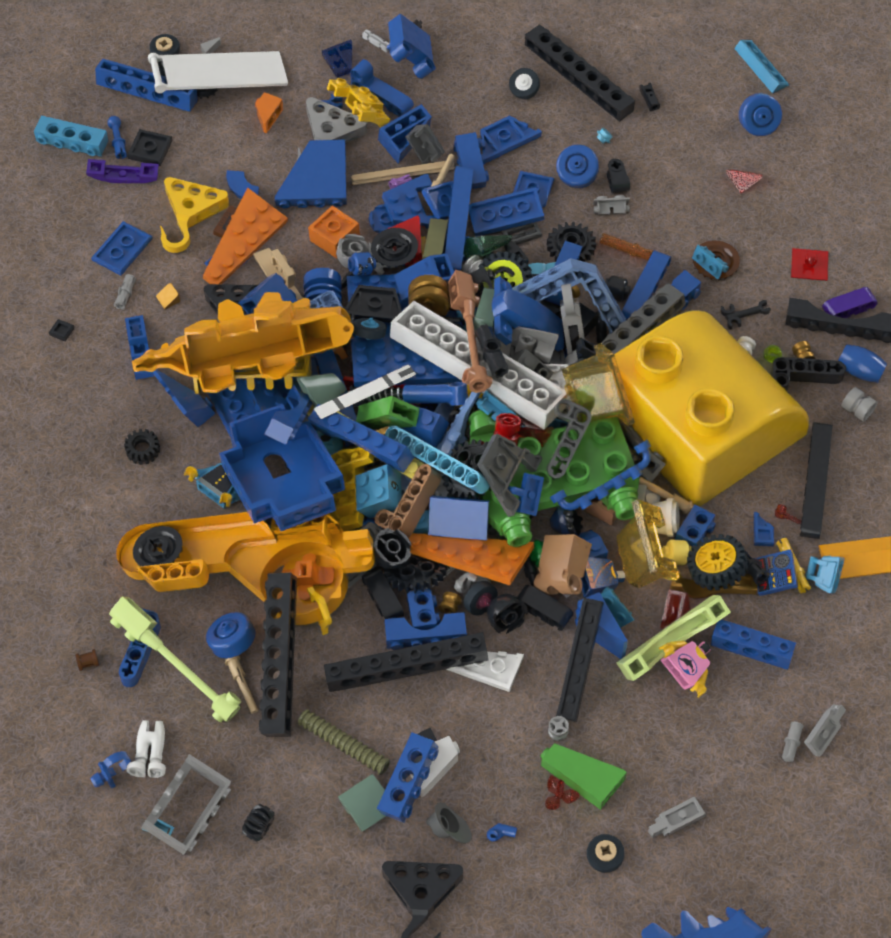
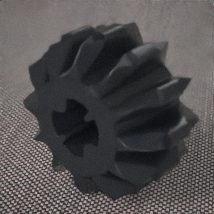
(258, 822)

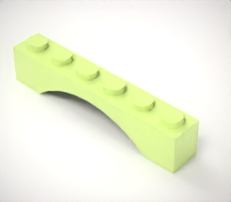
(691, 623)

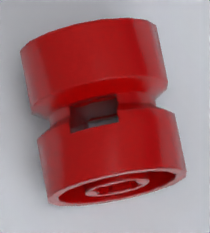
(508, 426)

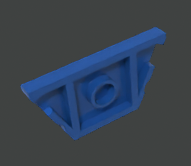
(505, 136)

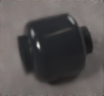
(618, 287)

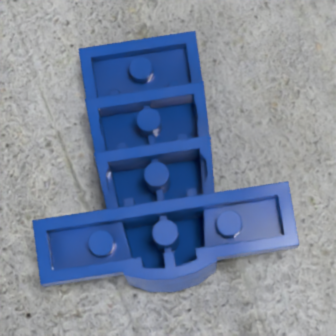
(518, 310)

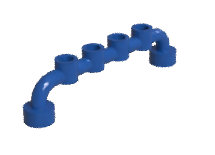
(602, 490)

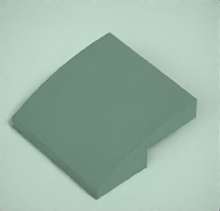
(362, 802)

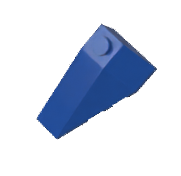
(191, 404)
(429, 427)

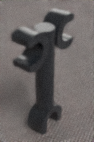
(732, 316)

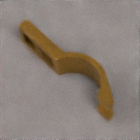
(744, 586)

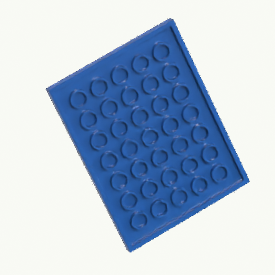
(382, 356)

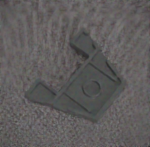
(499, 465)

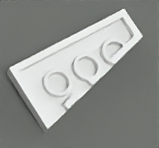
(497, 672)

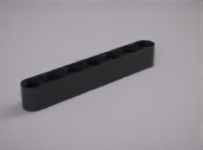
(816, 480)

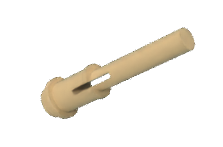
(444, 171)
(684, 505)
(238, 674)

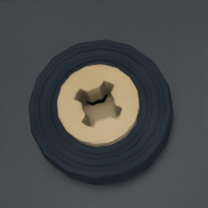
(165, 45)
(604, 861)

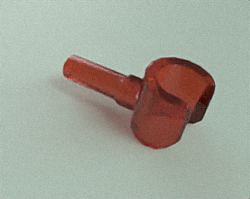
(780, 512)

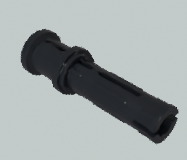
(755, 570)

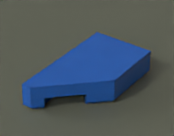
(762, 532)

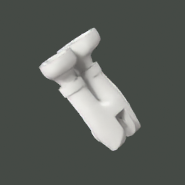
(144, 740)

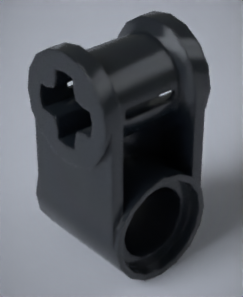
(617, 176)

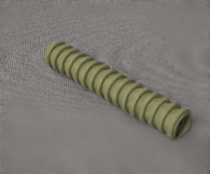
(342, 741)

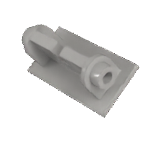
(618, 204)

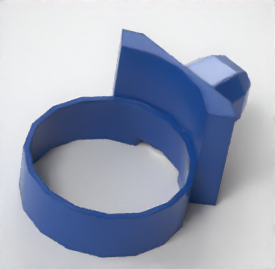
(99, 778)

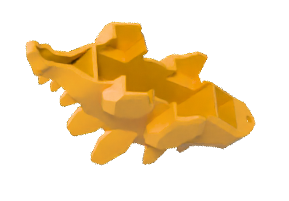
(266, 339)

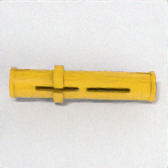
(801, 579)

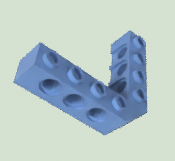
(575, 272)

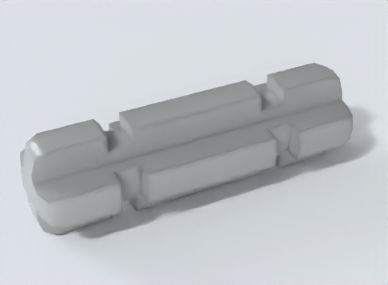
(375, 40)

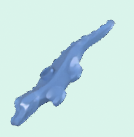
(458, 427)

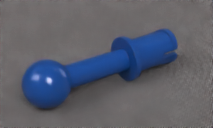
(118, 143)

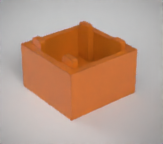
(330, 228)

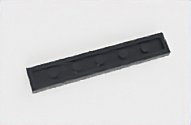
(580, 659)

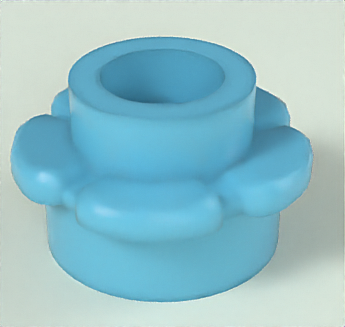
(604, 135)

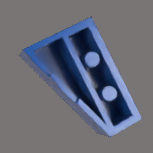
(394, 134)
(469, 155)

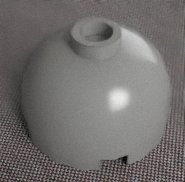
(351, 244)

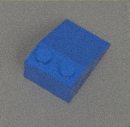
(609, 632)

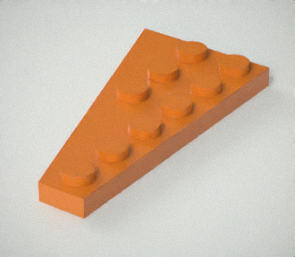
(247, 232)
(485, 558)

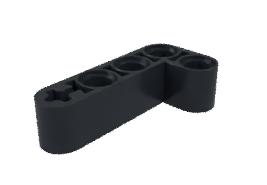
(829, 371)

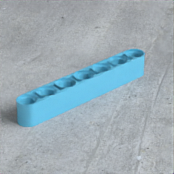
(439, 460)

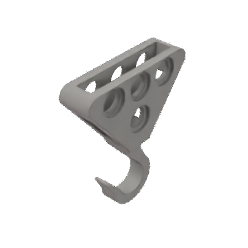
(338, 128)
(570, 315)

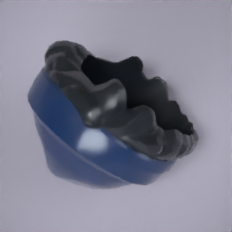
(566, 522)

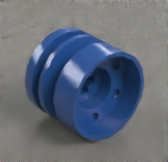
(320, 281)

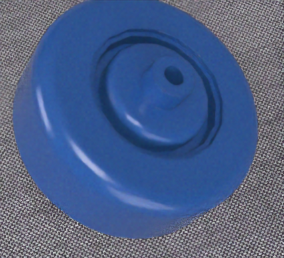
(760, 114)
(577, 166)
(230, 635)

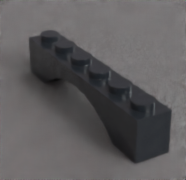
(805, 315)

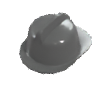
(447, 823)

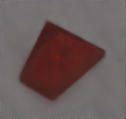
(743, 179)
(529, 429)
(676, 606)

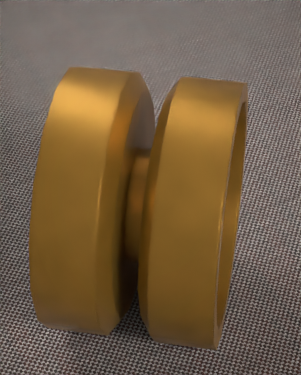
(431, 293)

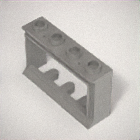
(211, 809)

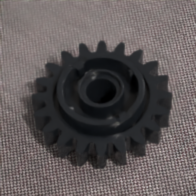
(572, 234)

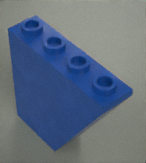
(316, 177)

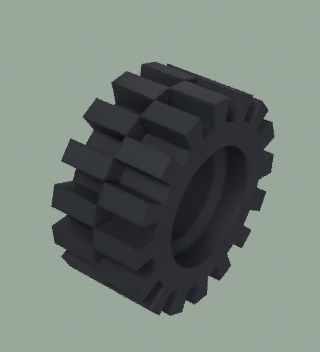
(140, 437)

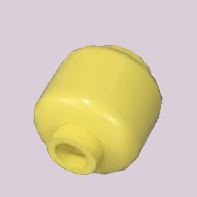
(677, 551)

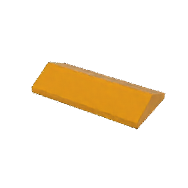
(861, 556)

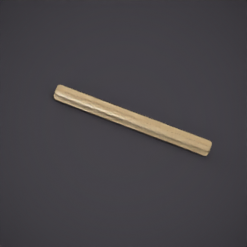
(384, 175)

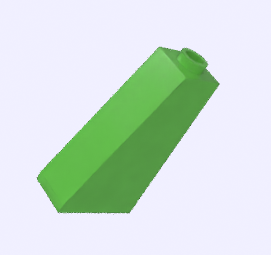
(387, 412)
(584, 774)

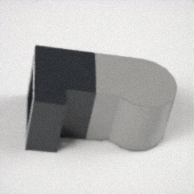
(584, 350)

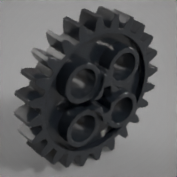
(473, 453)
(416, 574)

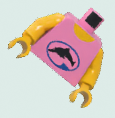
(687, 664)

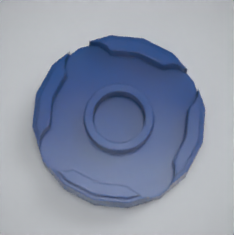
(379, 219)

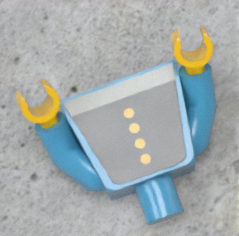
(214, 484)

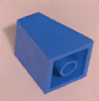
(273, 283)

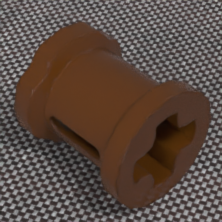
(87, 660)

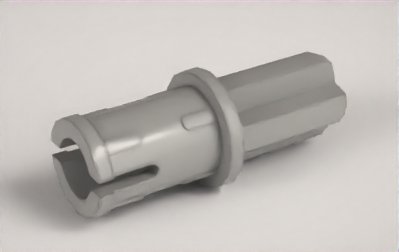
(792, 741)

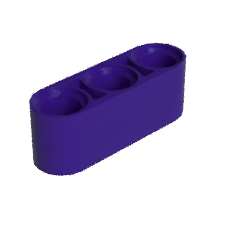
(850, 303)

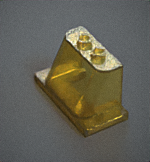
(598, 387)
(641, 547)

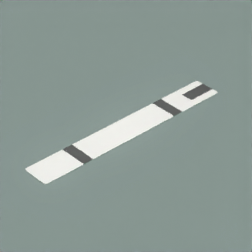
(364, 391)

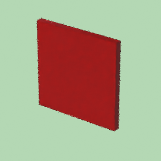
(809, 264)

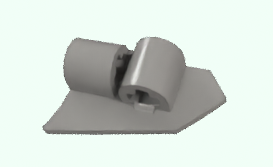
(537, 342)

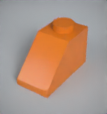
(268, 110)

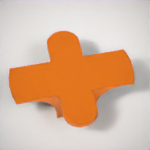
(310, 574)

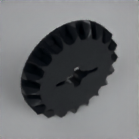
(383, 246)
(162, 537)

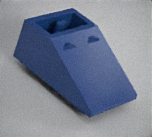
(433, 265)

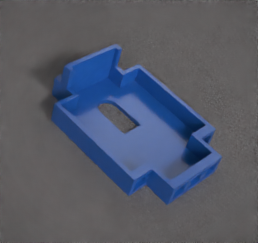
(288, 498)

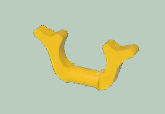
(327, 621)

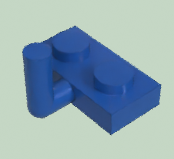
(528, 494)

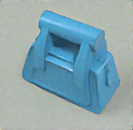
(828, 572)

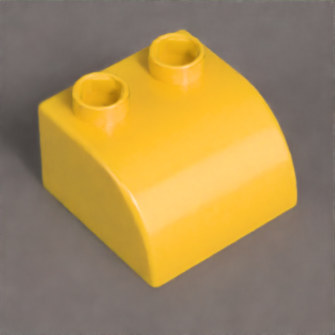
(706, 405)

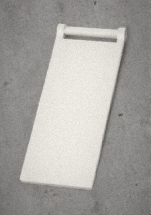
(218, 70)

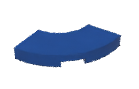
(238, 183)

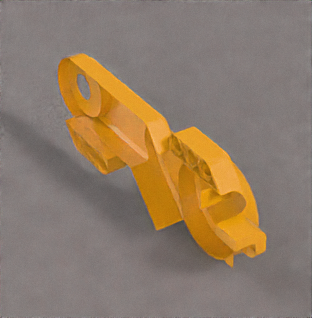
(252, 553)

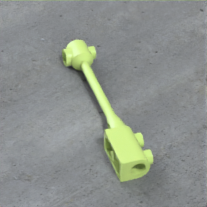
(139, 628)

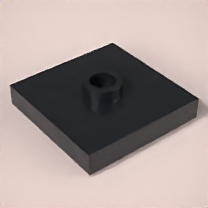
(149, 147)

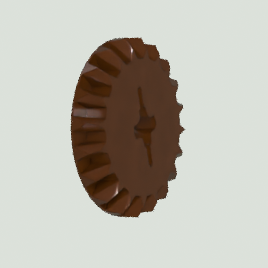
(726, 253)

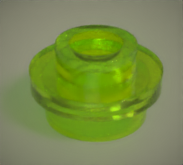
(772, 349)

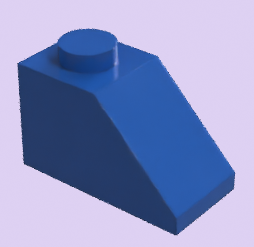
(598, 548)

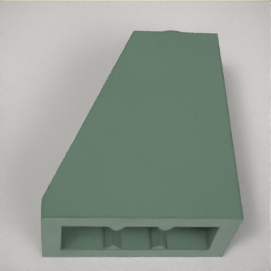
(484, 312)

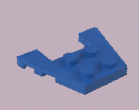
(405, 203)

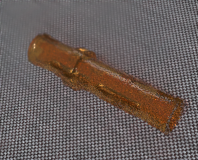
(627, 247)

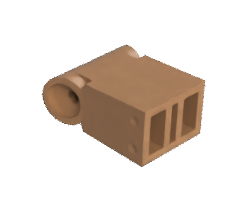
(562, 564)

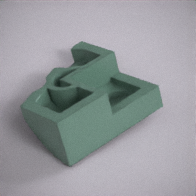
(321, 387)

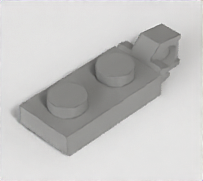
(825, 730)
(677, 818)

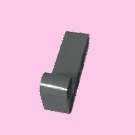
(565, 441)

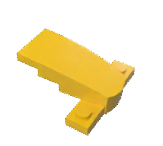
(350, 463)

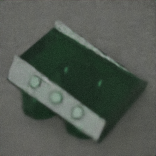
(484, 244)

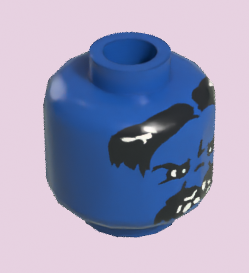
(361, 264)

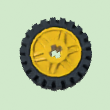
(717, 562)

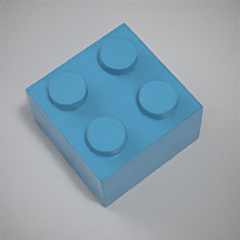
(378, 490)

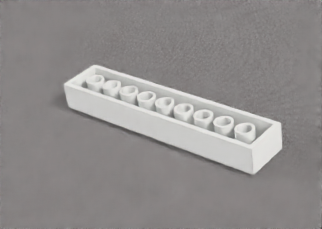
(449, 349)

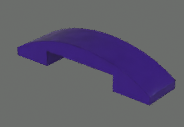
(122, 174)

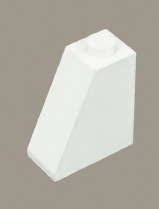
(441, 765)

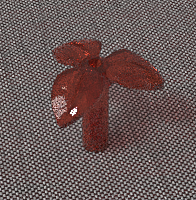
(557, 787)

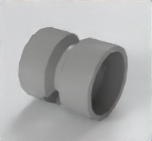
(859, 404)

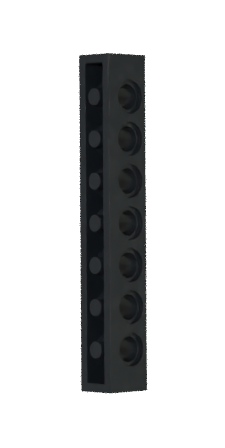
(579, 72)
(285, 662)
(406, 662)

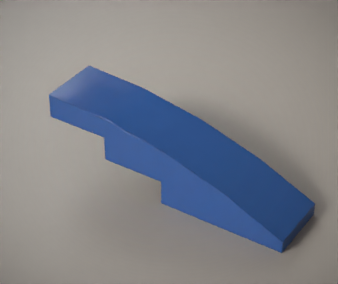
(137, 341)

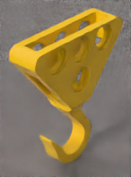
(191, 208)

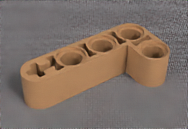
(412, 503)

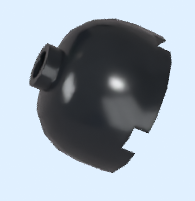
(391, 548)
(509, 609)

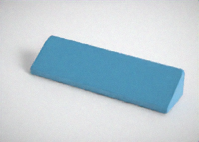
(761, 65)

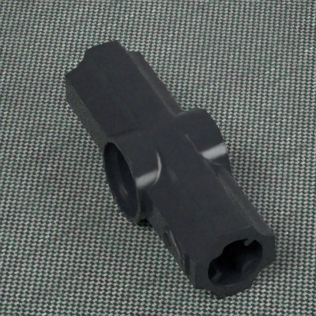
(492, 351)

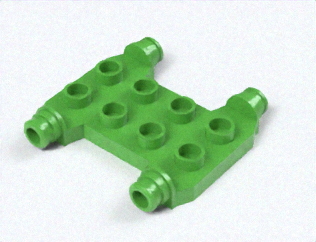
(597, 459)

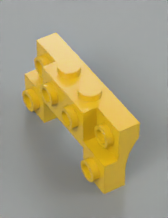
(360, 101)

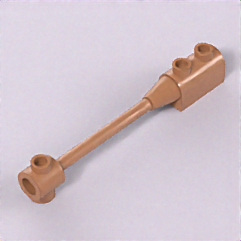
(463, 298)

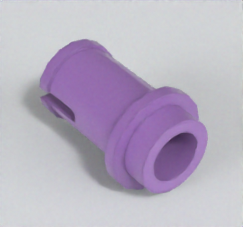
(401, 180)

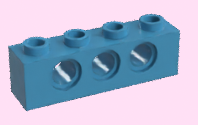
(71, 136)

